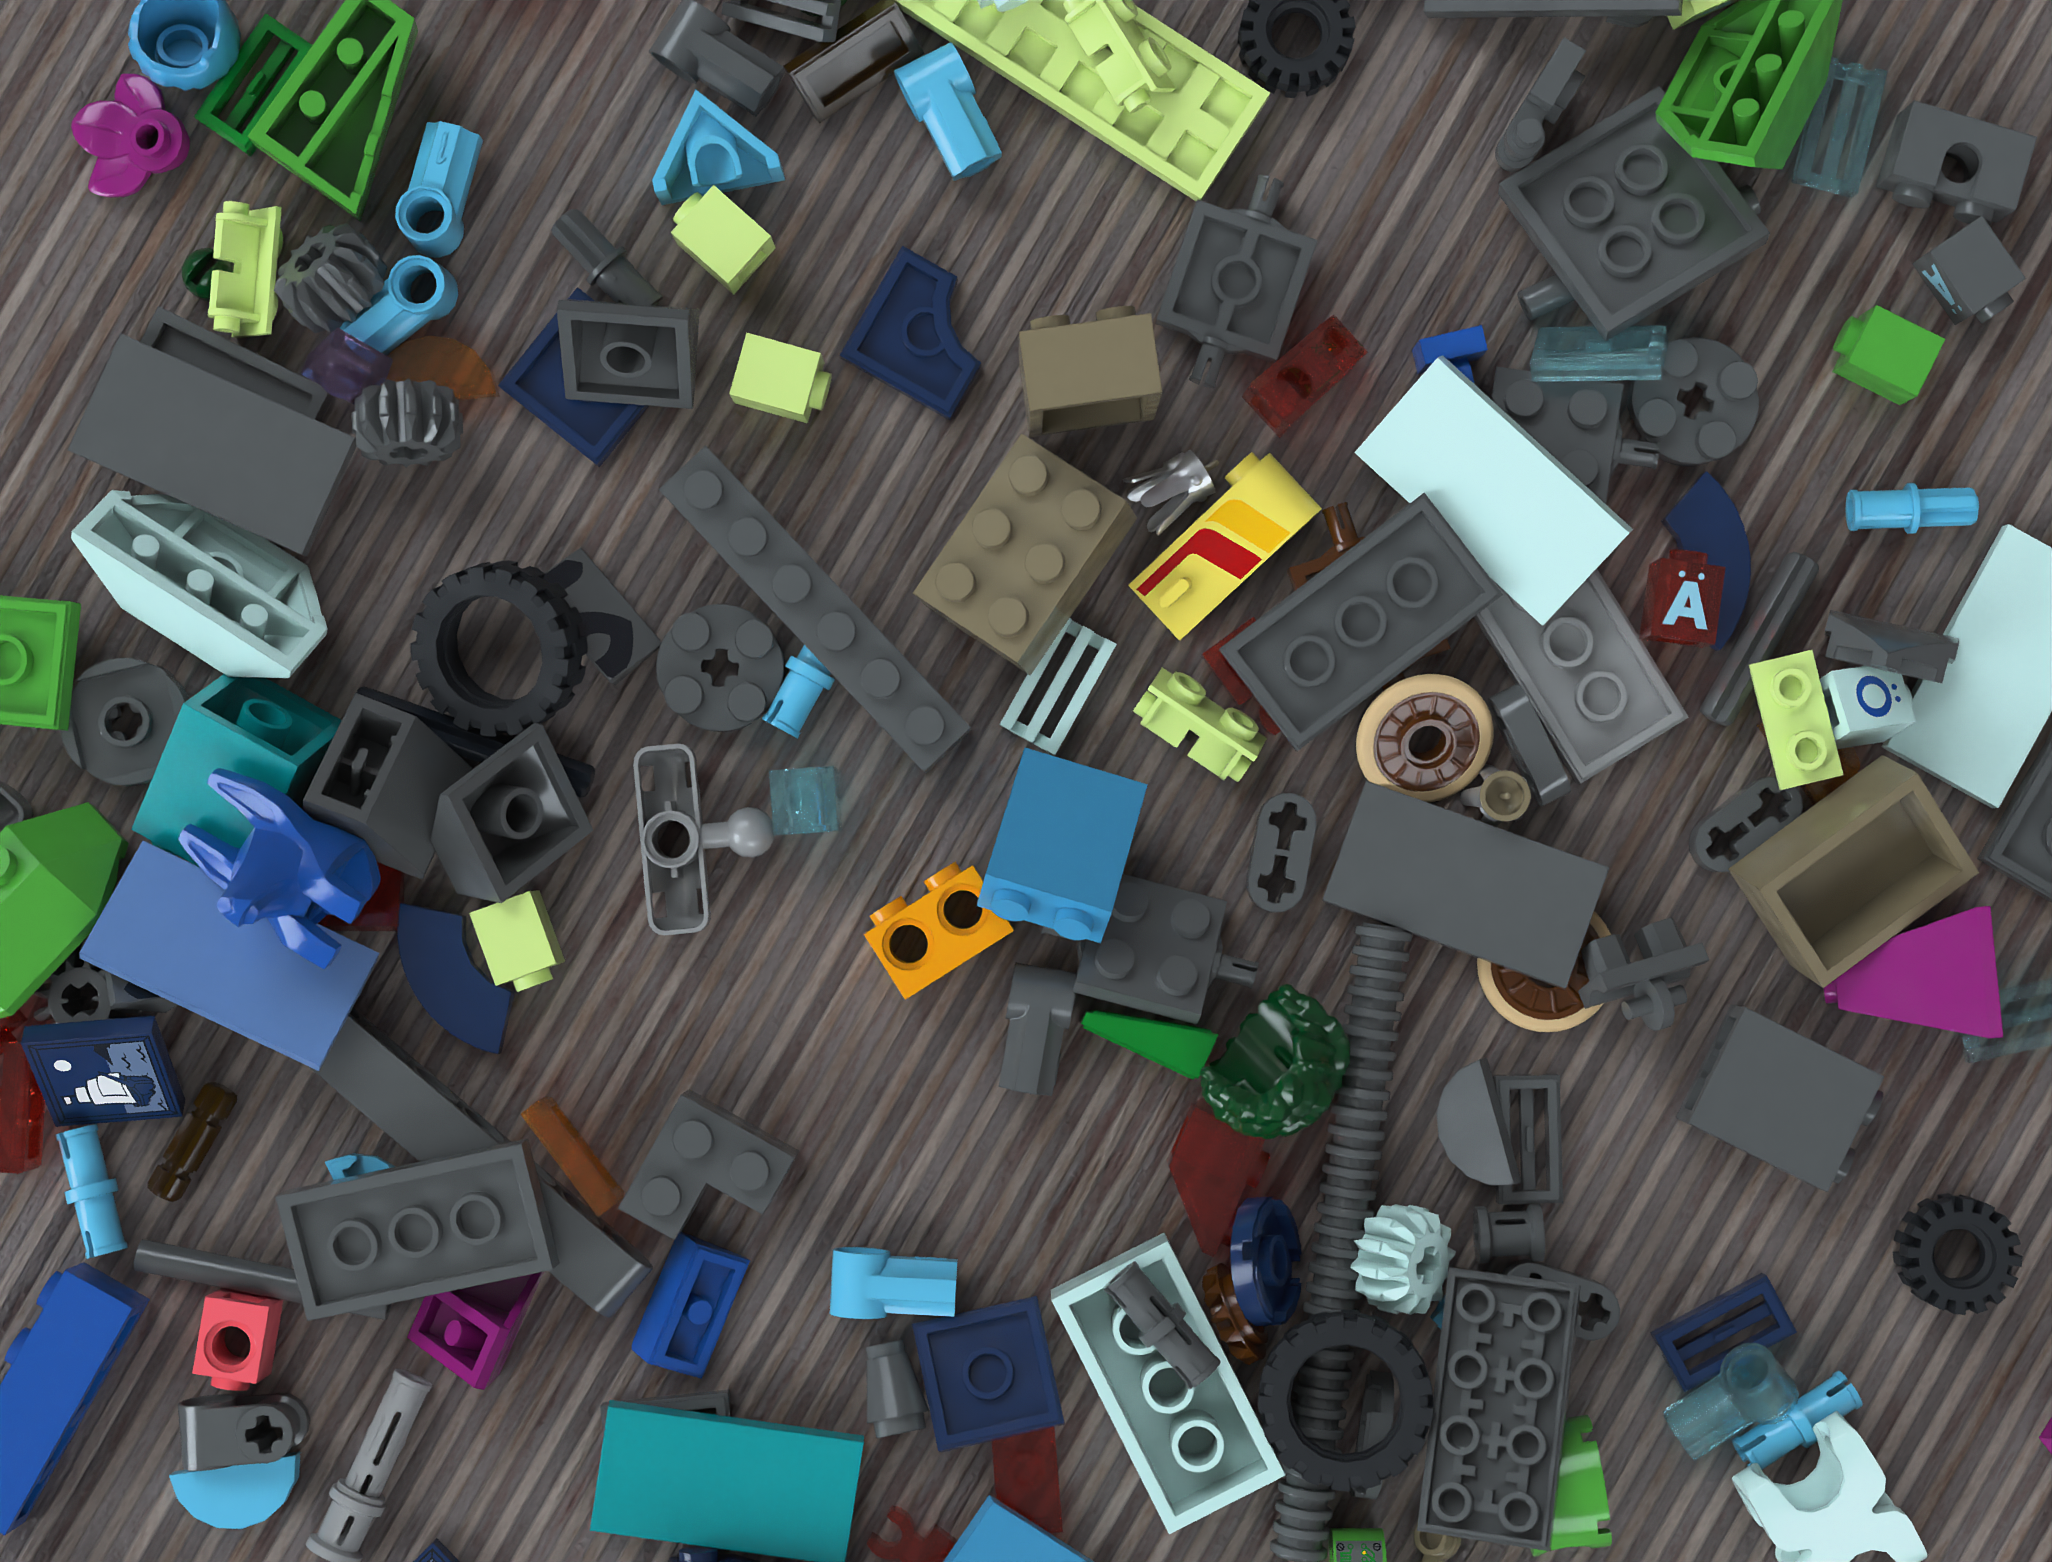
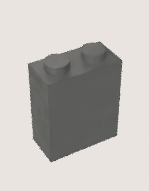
(1782, 1098)

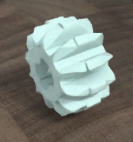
(1403, 1259)

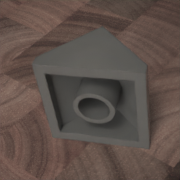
(628, 352)

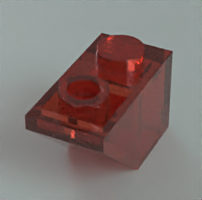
(1210, 1173)

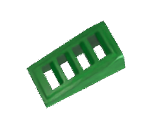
(1166, 1043)

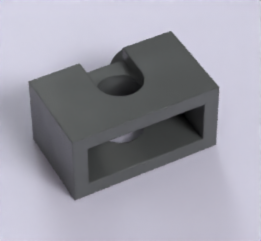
(1990, 155)

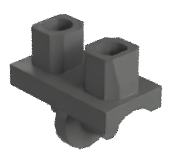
(1664, 962)

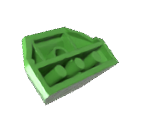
(1751, 81)
(52, 892)

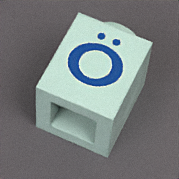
(1866, 705)

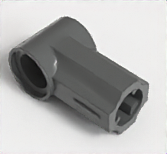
(703, 49)
(1038, 1014)

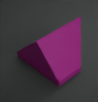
(474, 1326)

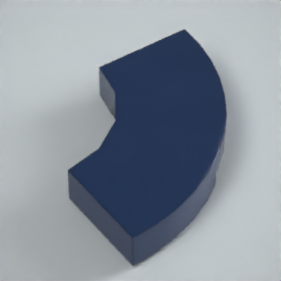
(1710, 524)
(448, 979)

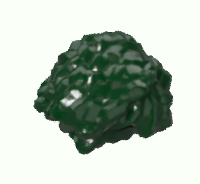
(1278, 1067)

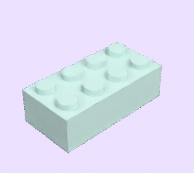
(1187, 1444)

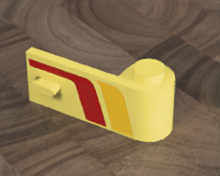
(1225, 544)

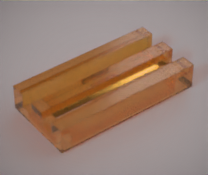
(573, 1154)

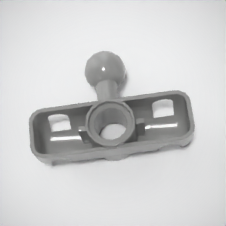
(746, 833)

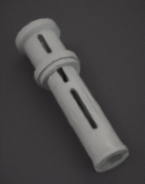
(363, 1501)

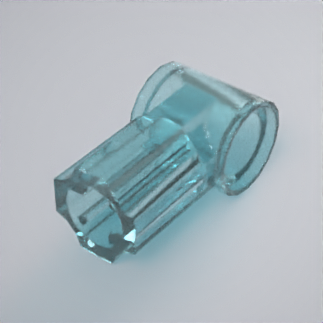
(1732, 1401)

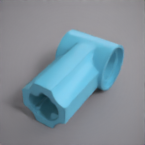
(943, 98)
(441, 184)
(394, 314)
(873, 1283)

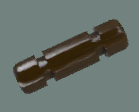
(192, 1141)

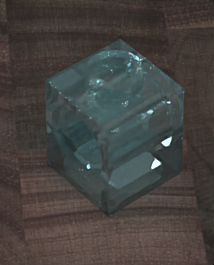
(805, 800)

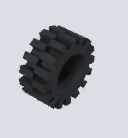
(1290, 73)
(1994, 1262)

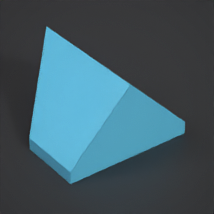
(712, 151)

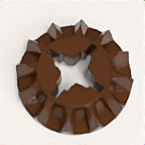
(1242, 1337)

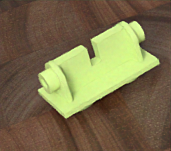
(1136, 61)
(246, 299)
(1796, 719)
(1221, 732)

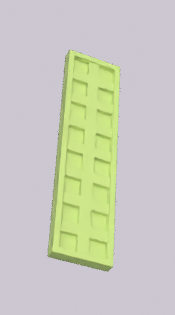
(1176, 136)

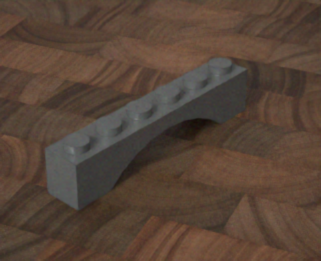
(815, 609)

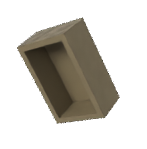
(1089, 371)
(1026, 554)
(1854, 870)

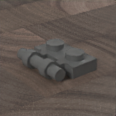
(1544, 101)

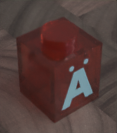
(1682, 600)

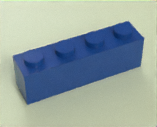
(56, 1378)

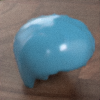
(184, 41)

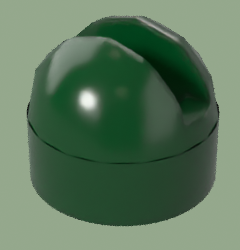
(194, 264)

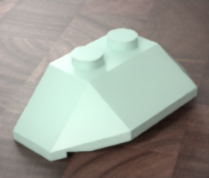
(204, 583)

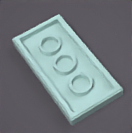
(1496, 488)
(2000, 686)

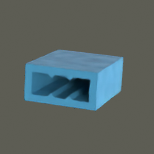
(1062, 846)

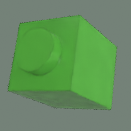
(1886, 354)

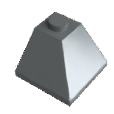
(508, 819)

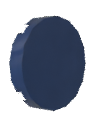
(1261, 1261)

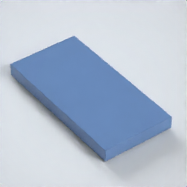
(176, 943)

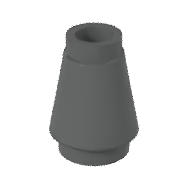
(893, 1391)

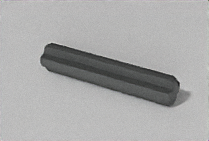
(1759, 637)

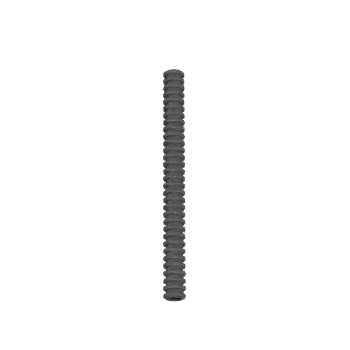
(1342, 1222)

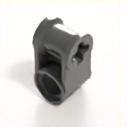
(231, 1430)

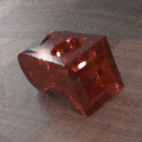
(1304, 375)

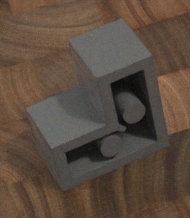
(700, 1149)

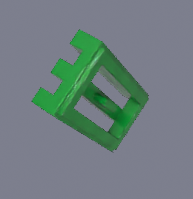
(258, 86)

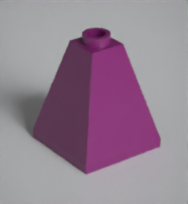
(1930, 977)

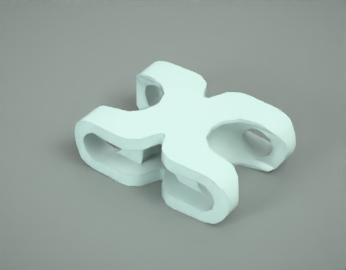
(1835, 1508)

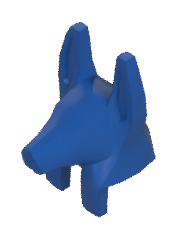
(286, 867)

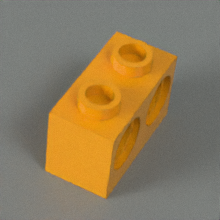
(947, 943)

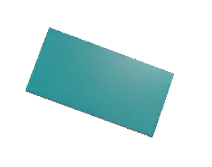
(726, 1482)

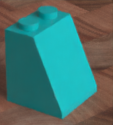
(236, 727)

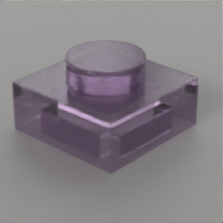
(346, 365)

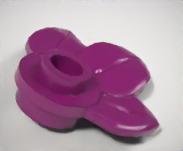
(122, 137)

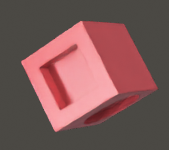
(257, 1317)

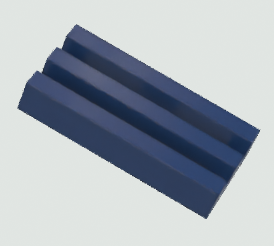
(1712, 1309)

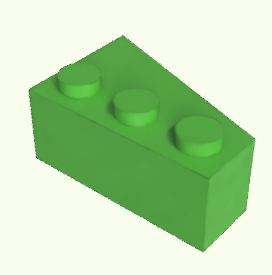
(341, 102)

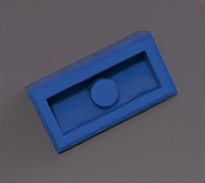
(689, 1305)

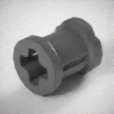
(1508, 1233)

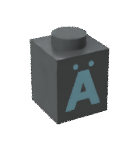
(1970, 273)

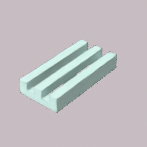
(1084, 637)

